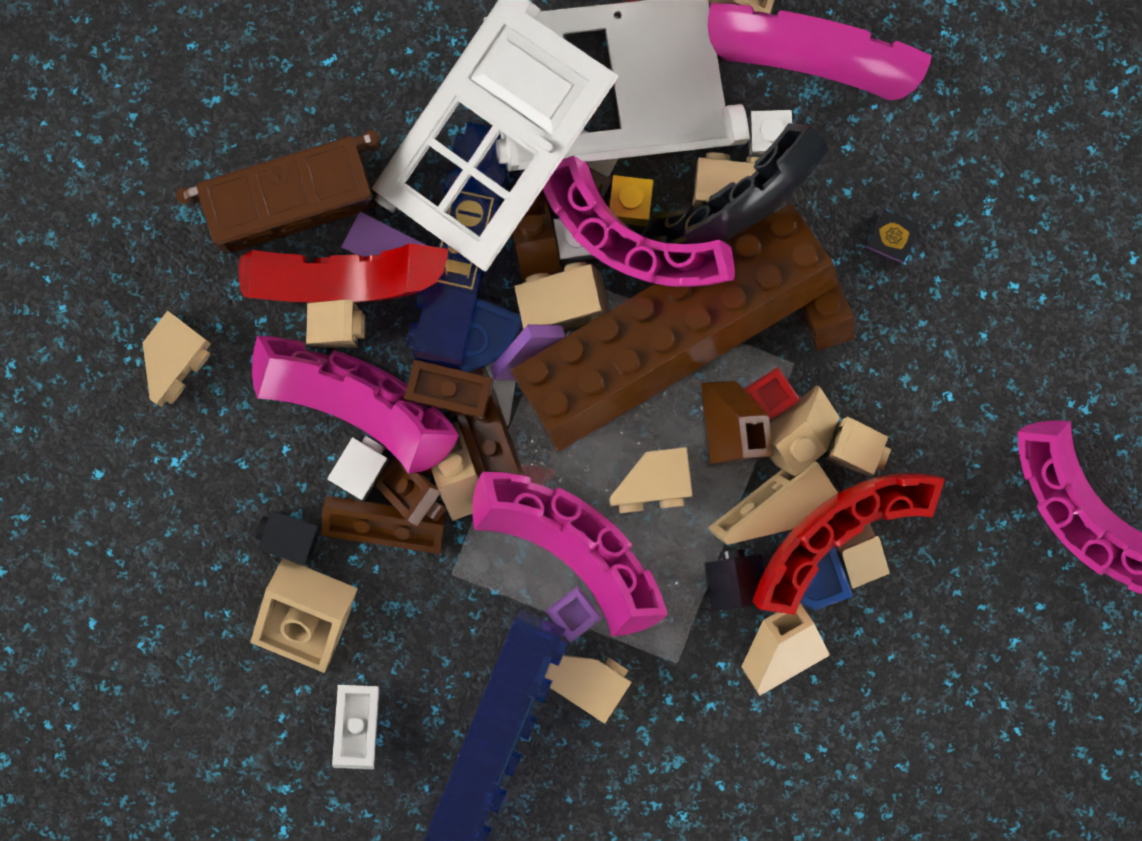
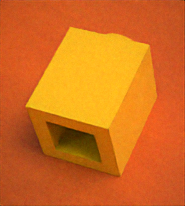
(631, 199)

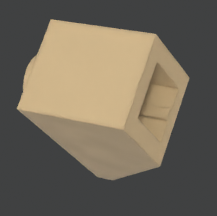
(335, 324)
(169, 357)
(655, 477)
(457, 478)
(783, 649)

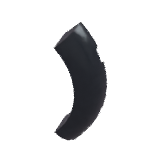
(744, 204)

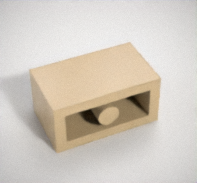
(563, 298)

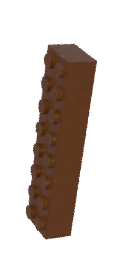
(673, 330)

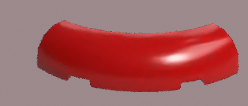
(341, 277)
(835, 524)

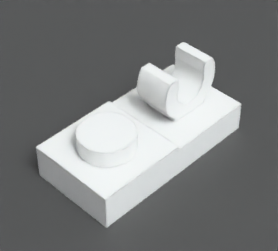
(355, 727)

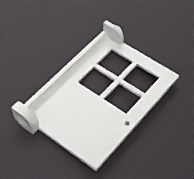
(523, 85)
(665, 86)

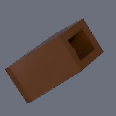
(536, 241)
(829, 319)
(734, 424)

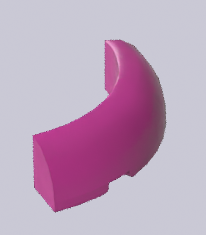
(816, 48)
(603, 235)
(355, 394)
(1074, 508)
(577, 537)

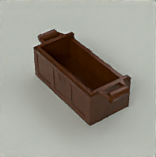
(286, 194)

